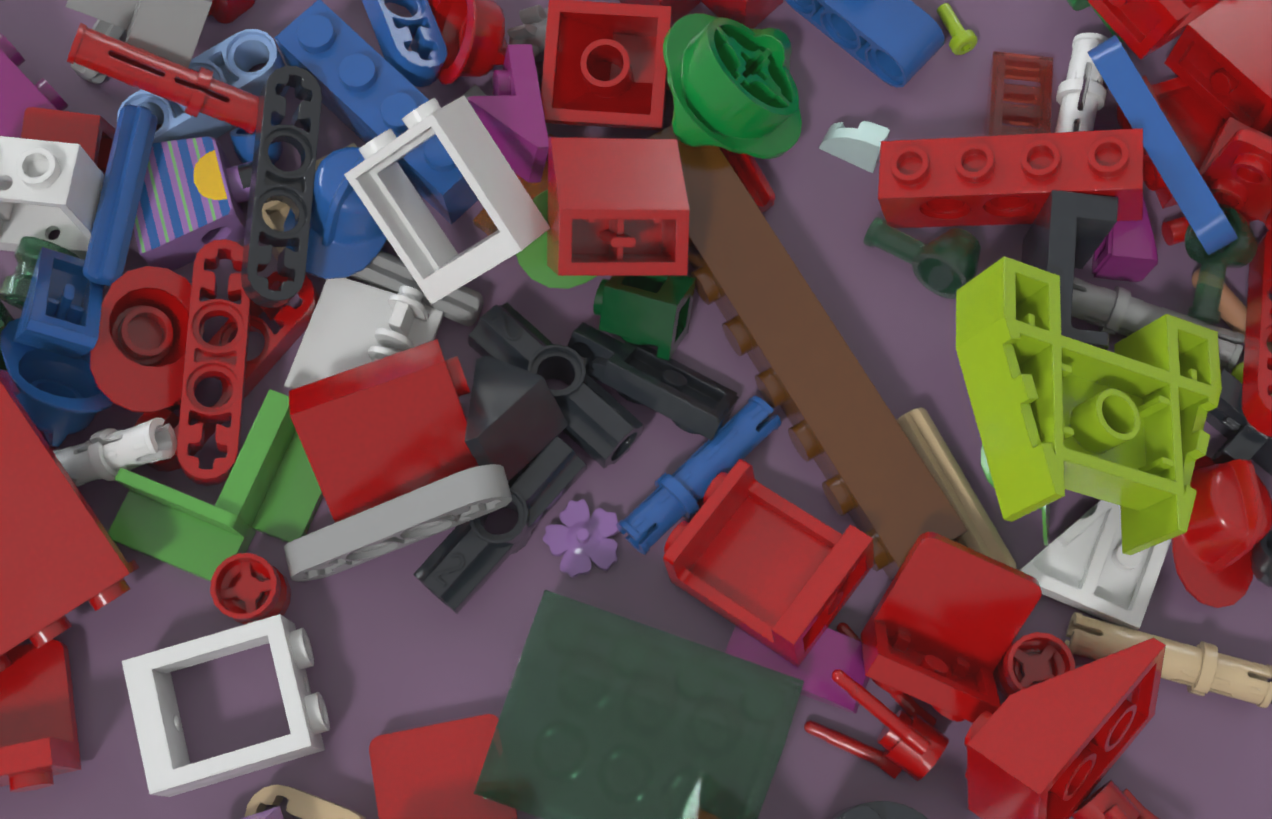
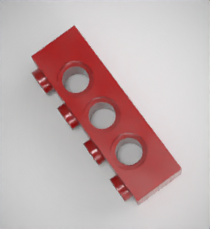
(1006, 176)

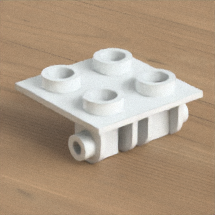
(359, 326)

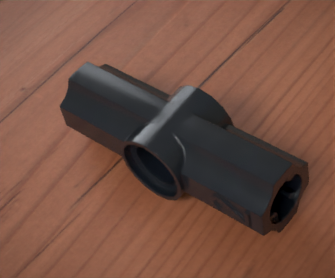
(592, 414)
(473, 554)

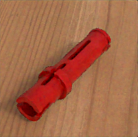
(165, 78)

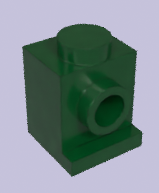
(646, 309)

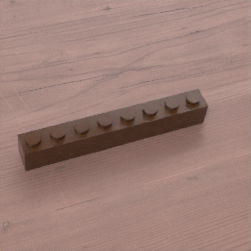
(807, 365)

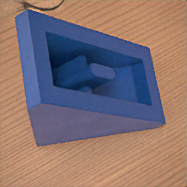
(60, 307)

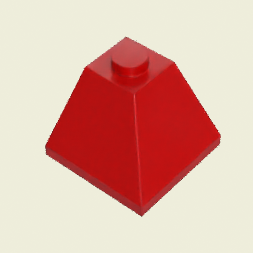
(605, 64)

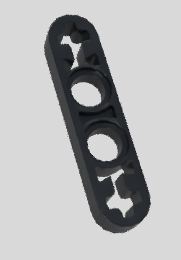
(289, 187)

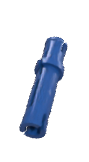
(681, 491)

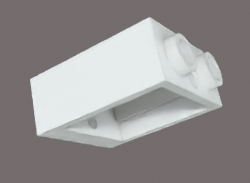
(47, 190)
(409, 222)
(159, 720)

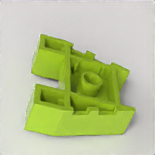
(1081, 415)

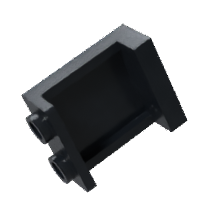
(1065, 239)

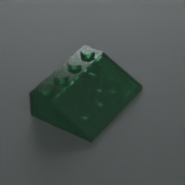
(633, 723)

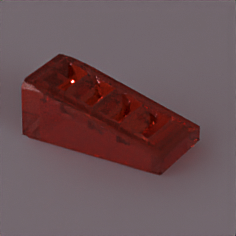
(1021, 68)

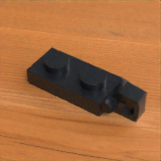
(665, 386)

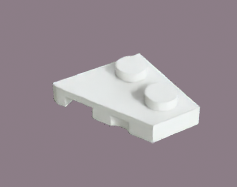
(1092, 573)

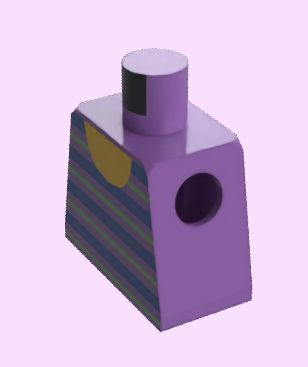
(189, 201)

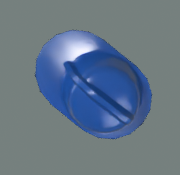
(341, 228)
(53, 388)

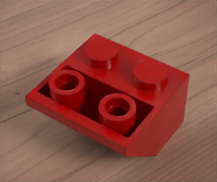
(616, 207)

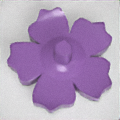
(583, 539)

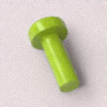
(962, 40)

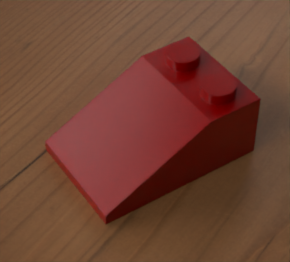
(1061, 736)

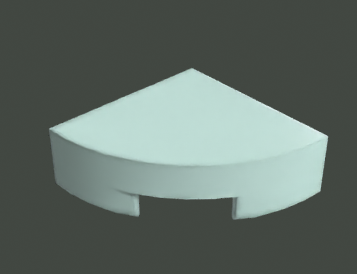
(856, 145)

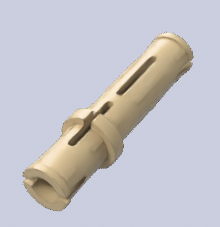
(1194, 666)

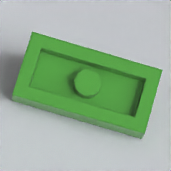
(272, 476)
(177, 527)

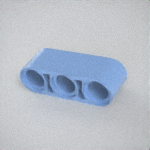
(230, 64)

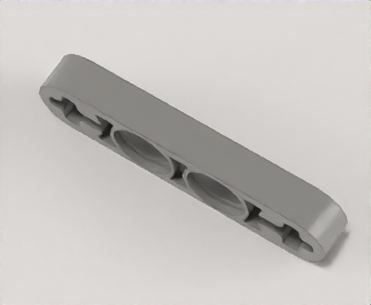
(398, 523)

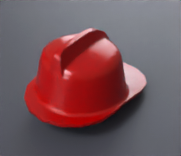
(472, 37)
(143, 339)
(1226, 522)

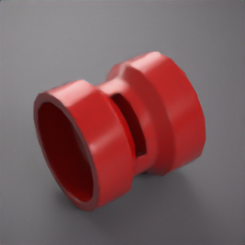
(240, 583)
(1041, 659)

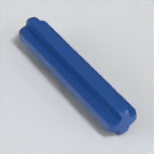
(120, 195)

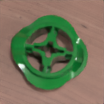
(732, 86)

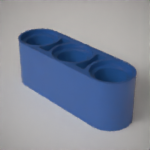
(883, 35)

